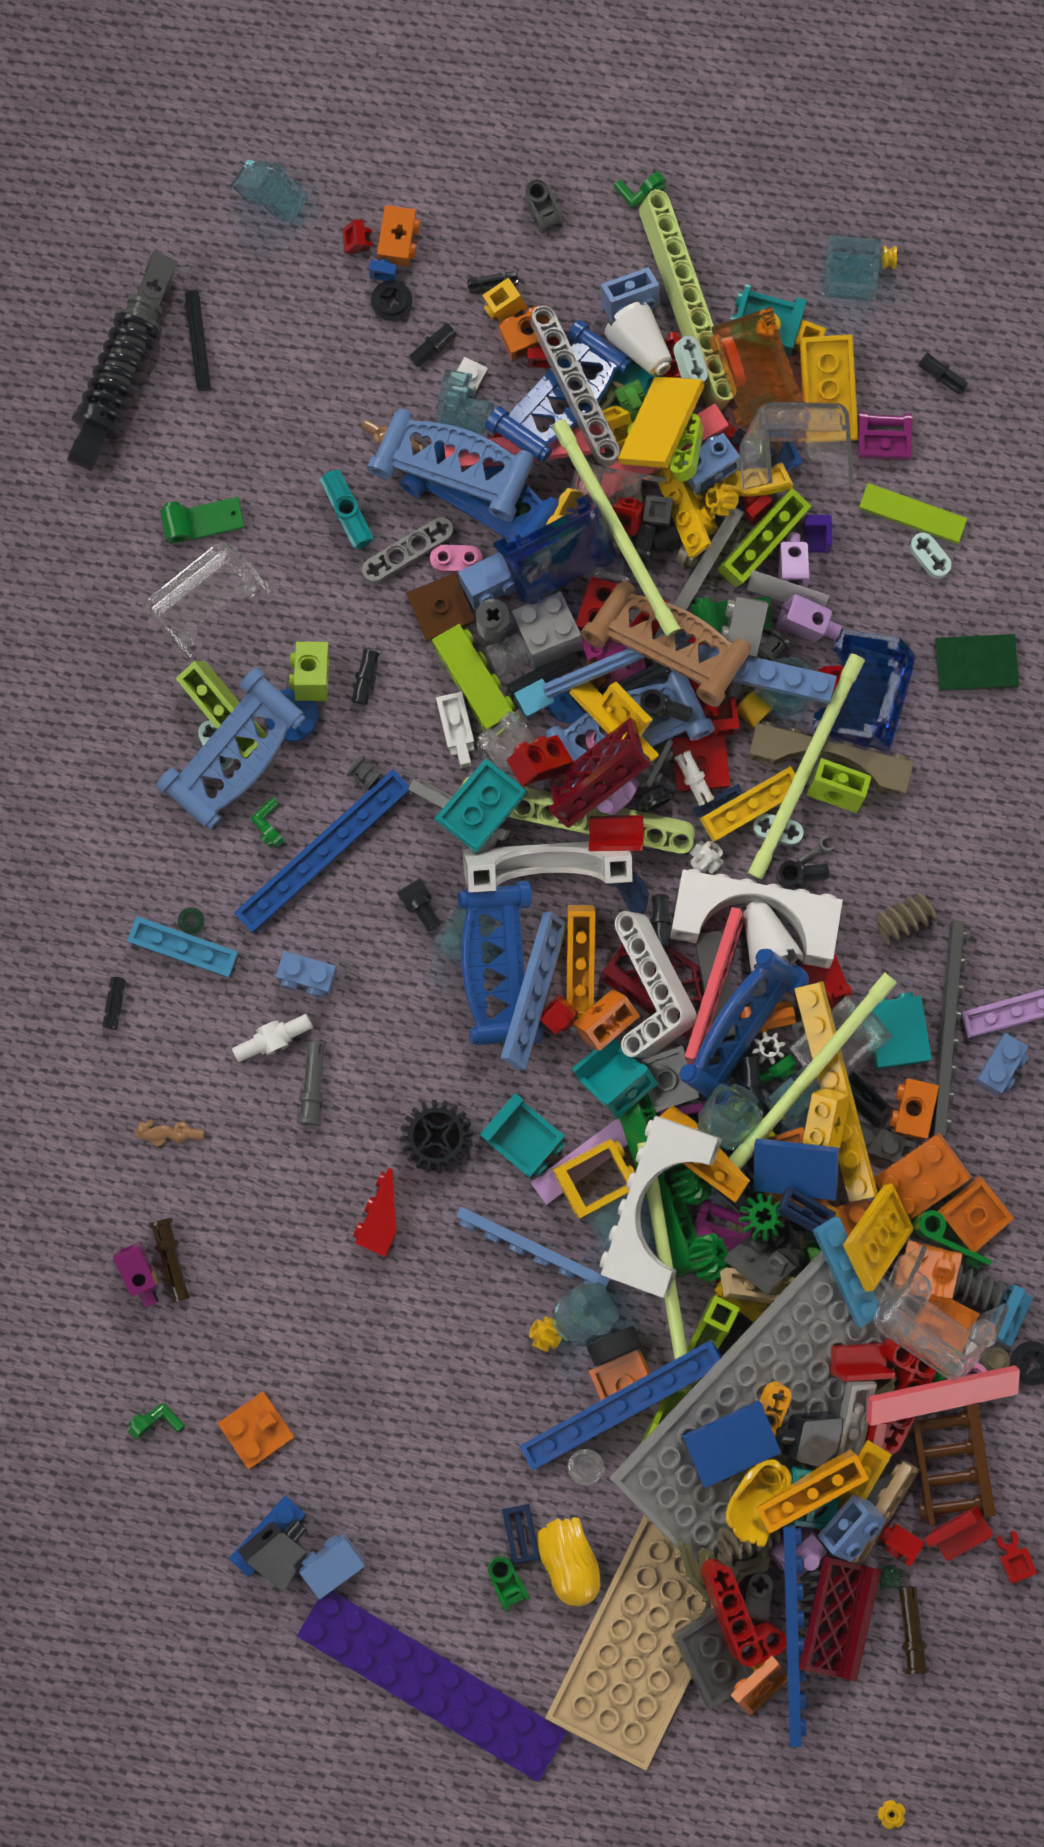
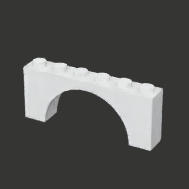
(498, 864)
(811, 915)
(629, 1255)

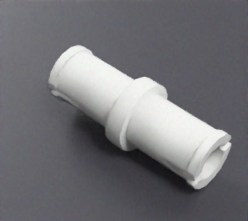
(694, 778)

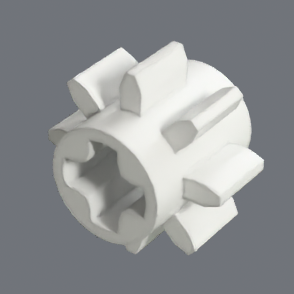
(706, 857)
(760, 1049)

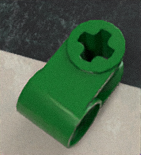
(507, 1584)

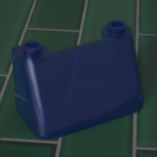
(557, 552)
(878, 694)

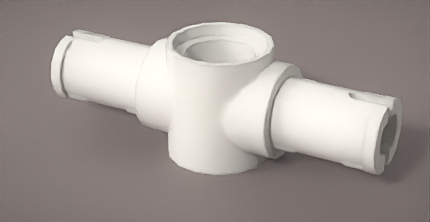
(272, 1037)

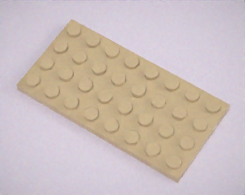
(628, 1664)

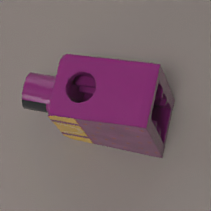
(135, 1261)

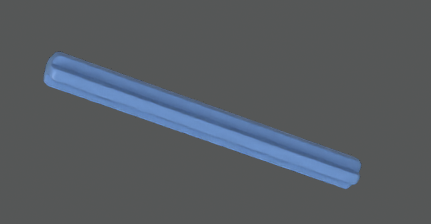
(598, 669)

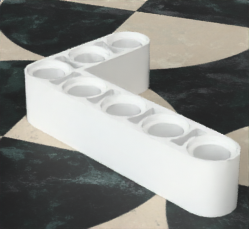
(656, 986)

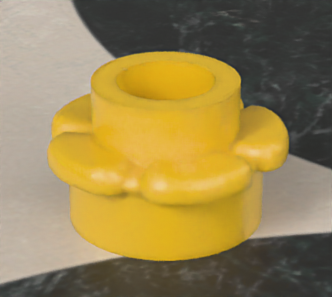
(891, 1822)

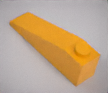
(580, 957)
(723, 1173)
(813, 1491)

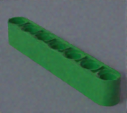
(677, 1216)

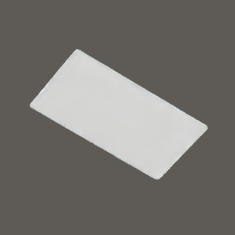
(782, 589)

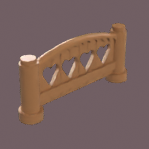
(712, 674)

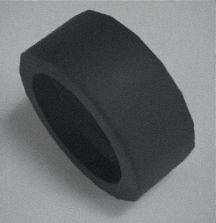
(614, 1346)

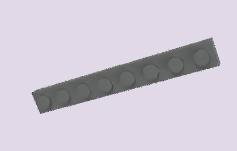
(950, 1017)

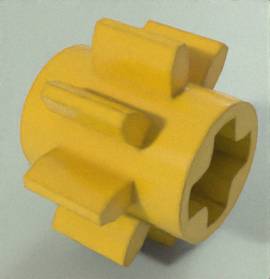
(721, 499)
(544, 1334)

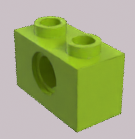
(310, 671)
(838, 785)

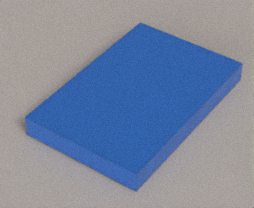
(797, 1165)
(731, 1444)

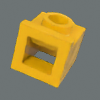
(503, 301)
(618, 421)

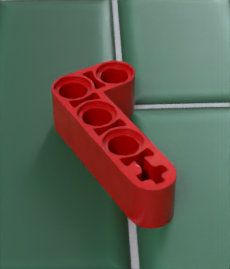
(908, 1374)
(736, 1610)

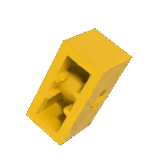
(826, 1118)

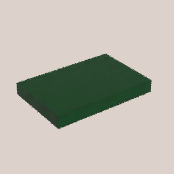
(976, 662)

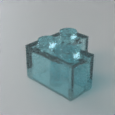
(271, 187)
(457, 408)

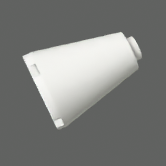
(640, 338)
(767, 932)

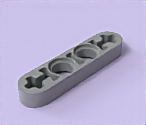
(410, 554)

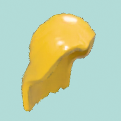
(756, 1487)
(569, 1561)

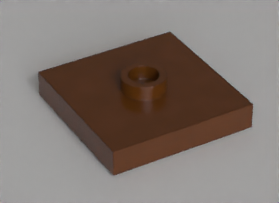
(440, 606)

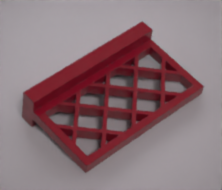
(595, 786)
(636, 991)
(852, 1620)

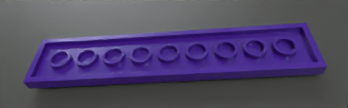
(432, 1684)

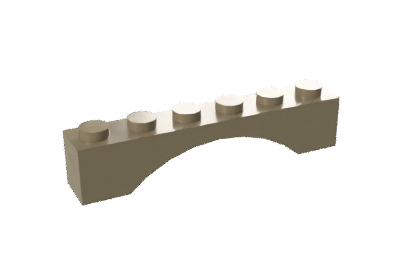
(775, 745)

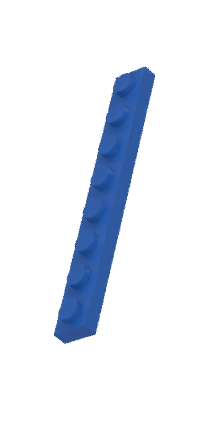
(322, 851)
(620, 1405)
(795, 1645)

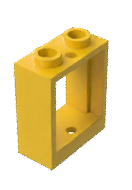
(571, 1192)

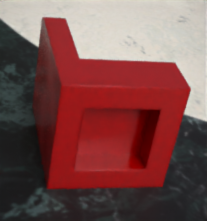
(727, 719)

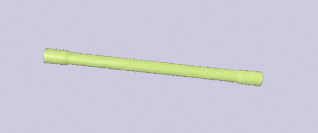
(569, 443)
(847, 678)
(875, 996)
(664, 1255)

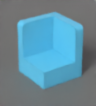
(532, 699)

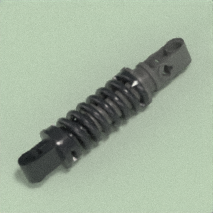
(114, 374)

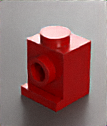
(630, 510)
(558, 1015)
(901, 1543)

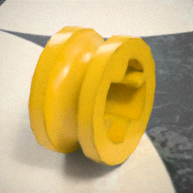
(889, 257)

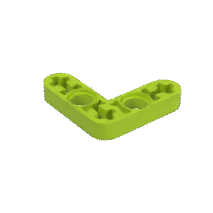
(691, 456)

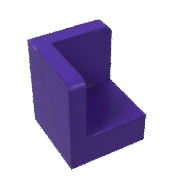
(818, 532)

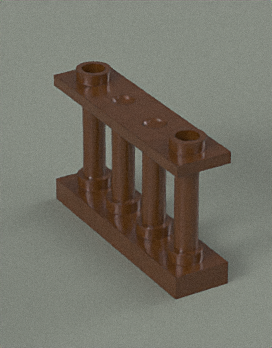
(977, 1474)

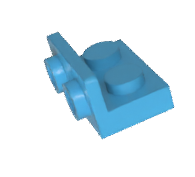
(1018, 1307)

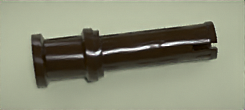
(166, 1246)
(913, 1644)

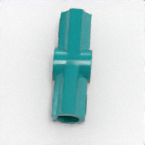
(340, 496)

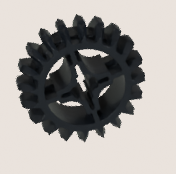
(451, 1154)

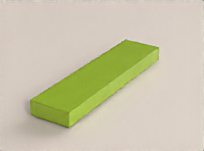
(912, 513)

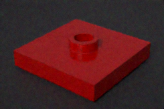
(710, 758)

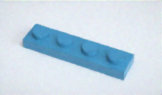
(182, 947)
(861, 1304)

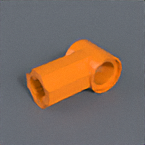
(781, 1016)

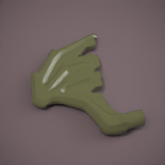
(741, 1568)

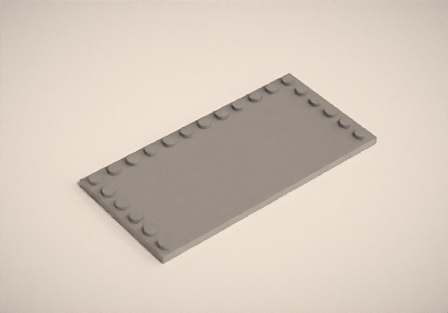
(784, 1346)

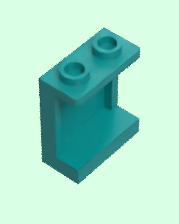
(788, 313)
(907, 1025)
(614, 1078)
(523, 1137)

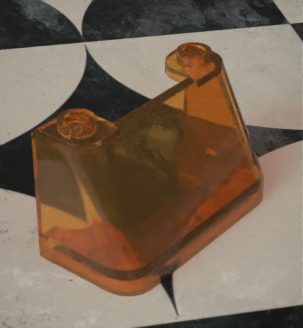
(754, 363)

